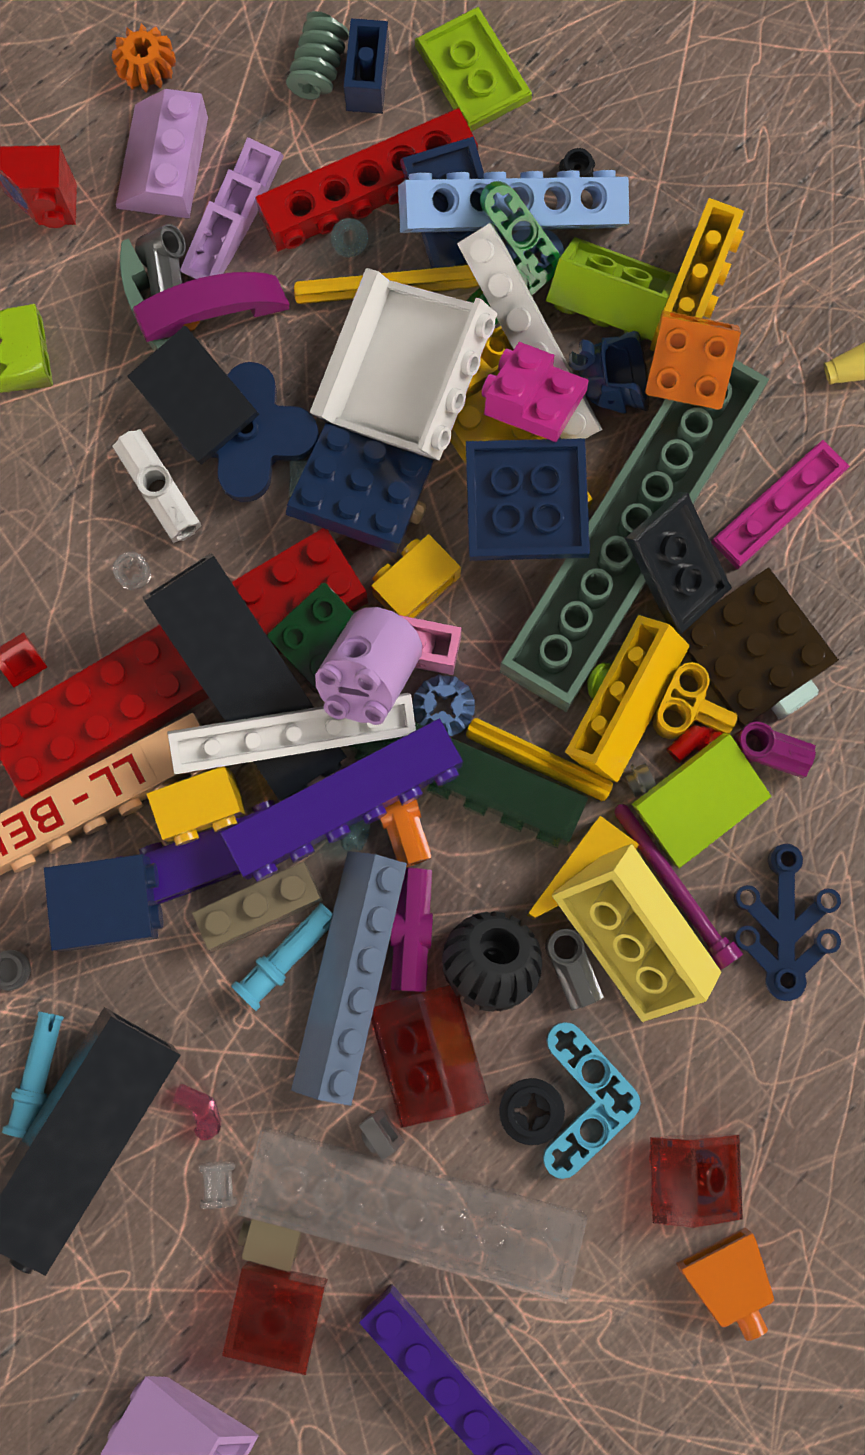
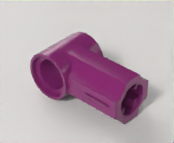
(777, 750)

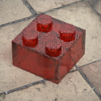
(275, 1318)

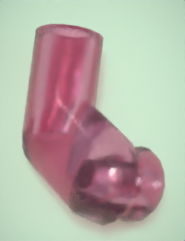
(204, 1111)

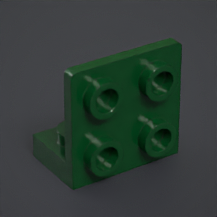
(311, 631)

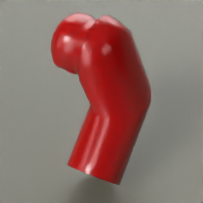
(692, 739)

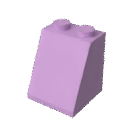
(175, 1422)

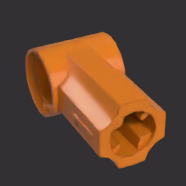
(406, 833)

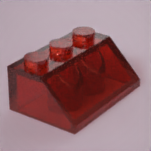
(428, 1056)

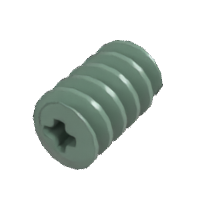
(317, 56)

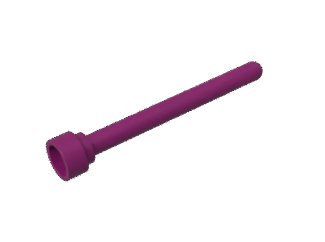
(719, 949)

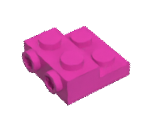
(533, 392)

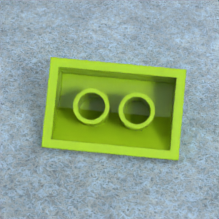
(610, 288)

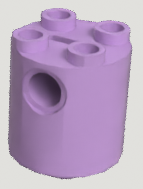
(368, 666)

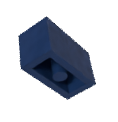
(366, 66)

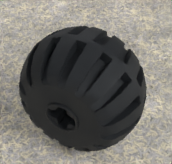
(492, 961)

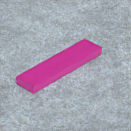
(780, 504)

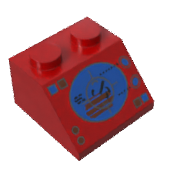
(40, 183)

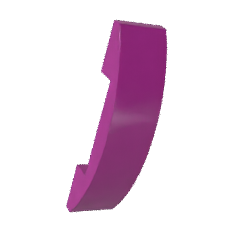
(209, 298)

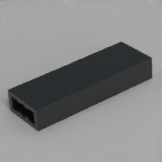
(236, 664)
(78, 1138)

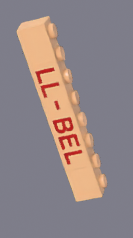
(89, 799)

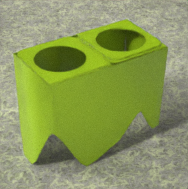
(23, 350)

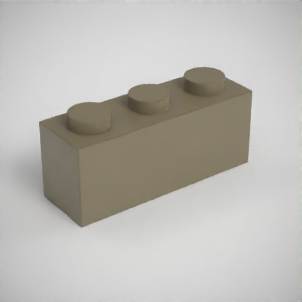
(257, 907)

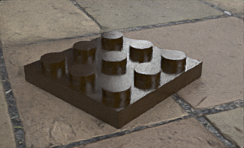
(757, 647)

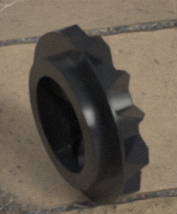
(544, 1126)

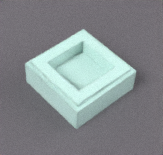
(795, 700)

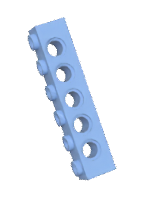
(608, 192)

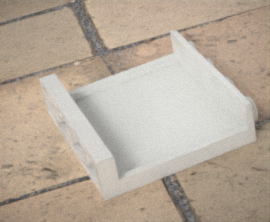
(403, 364)

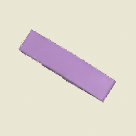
(232, 212)

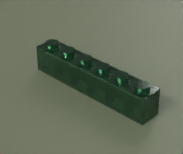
(505, 791)

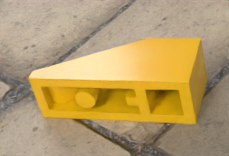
(598, 841)

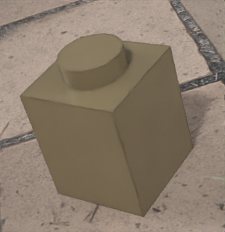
(269, 1244)

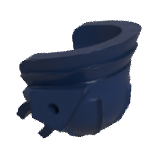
(614, 372)

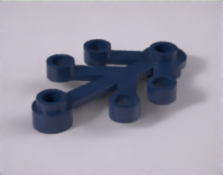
(785, 928)

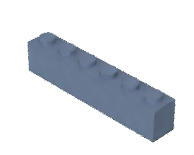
(349, 978)

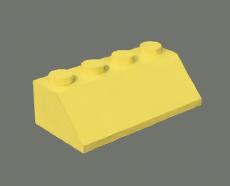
(638, 934)

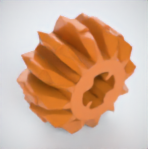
(143, 58)

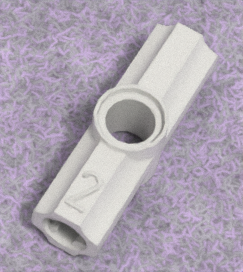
(146, 468)

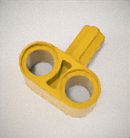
(691, 705)

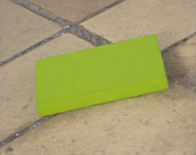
(473, 69)
(701, 800)

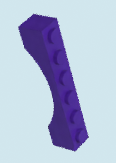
(439, 1378)

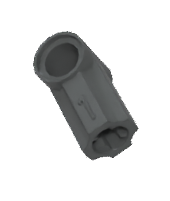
(160, 254)
(574, 972)

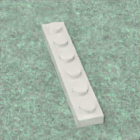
(518, 312)
(280, 736)

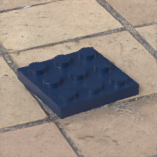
(360, 488)
(527, 499)

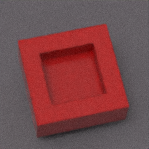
(20, 660)

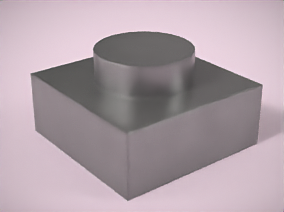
(380, 1134)

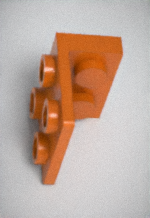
(692, 360)

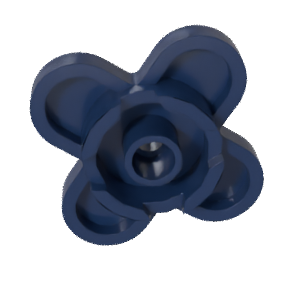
(277, 434)

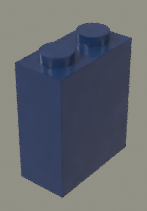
(102, 903)

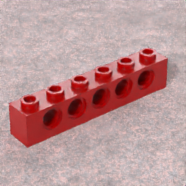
(346, 179)

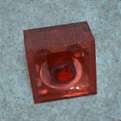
(695, 1179)

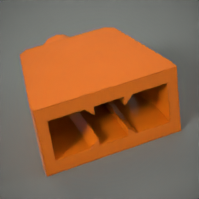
(731, 1282)

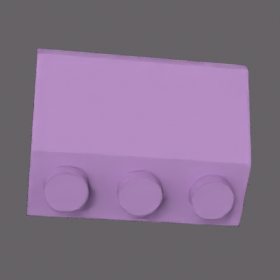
(163, 154)

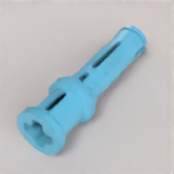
(272, 969)
(31, 1095)

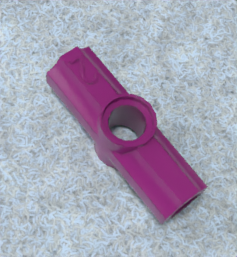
(412, 932)

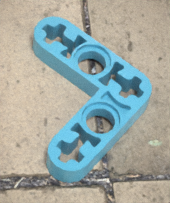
(598, 1109)

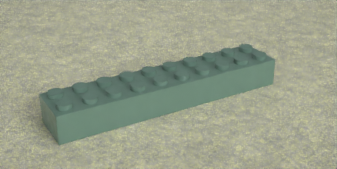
(596, 592)

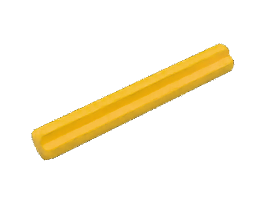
(539, 759)

